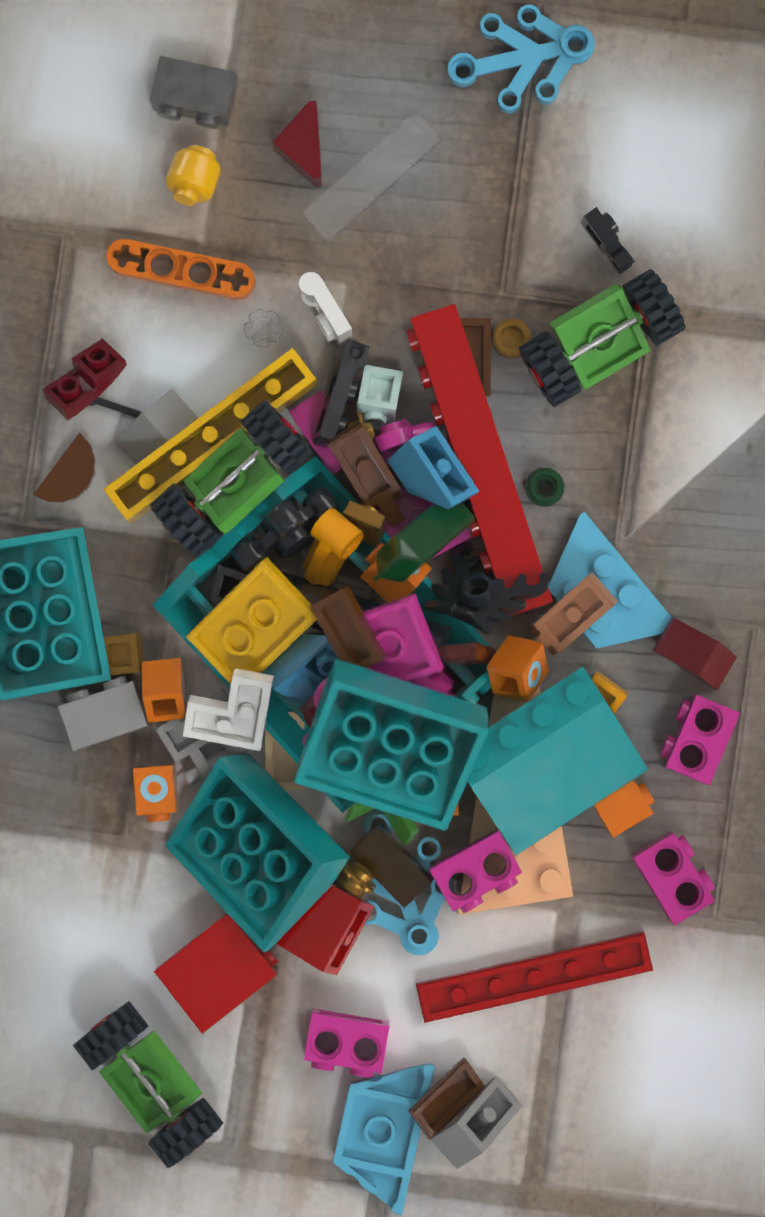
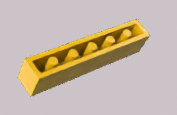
(171, 463)

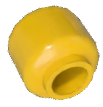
(193, 175)

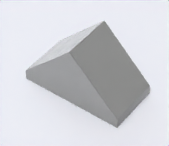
(155, 426)

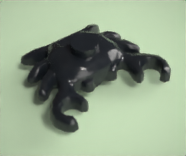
(478, 598)

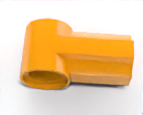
(333, 543)

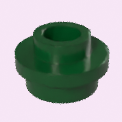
(548, 475)

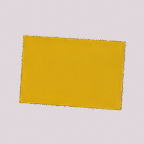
(253, 622)

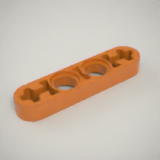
(182, 263)

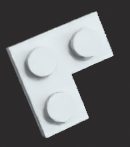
(233, 722)

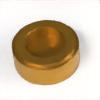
(509, 336)

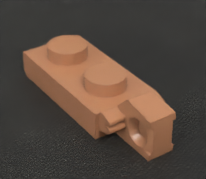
(573, 614)

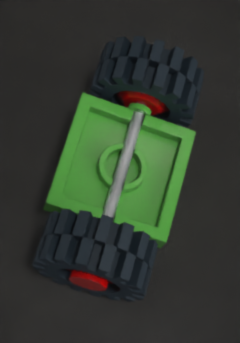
(601, 336)
(231, 480)
(150, 1084)

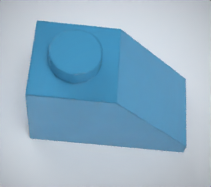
(432, 470)

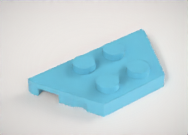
(637, 609)
(379, 1133)

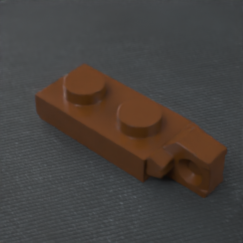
(367, 471)

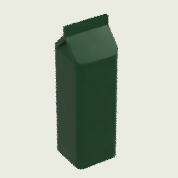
(421, 541)

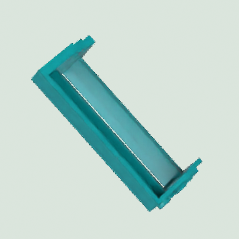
(186, 606)

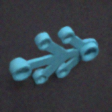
(527, 55)
(413, 919)

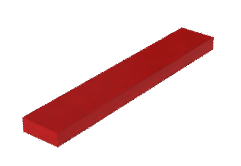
(534, 976)

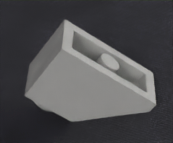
(477, 1124)

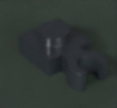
(603, 232)

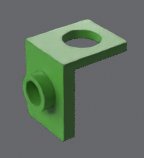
(403, 827)

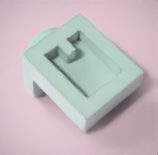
(379, 395)

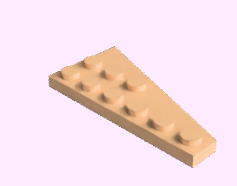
(543, 864)

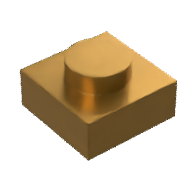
(367, 520)
(124, 653)

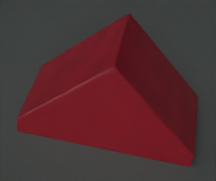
(301, 145)
(695, 653)

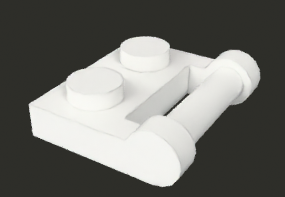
(330, 317)

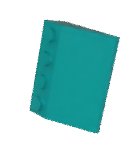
(48, 616)
(392, 745)
(552, 761)
(255, 849)

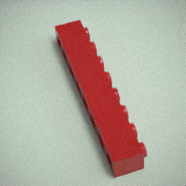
(475, 441)

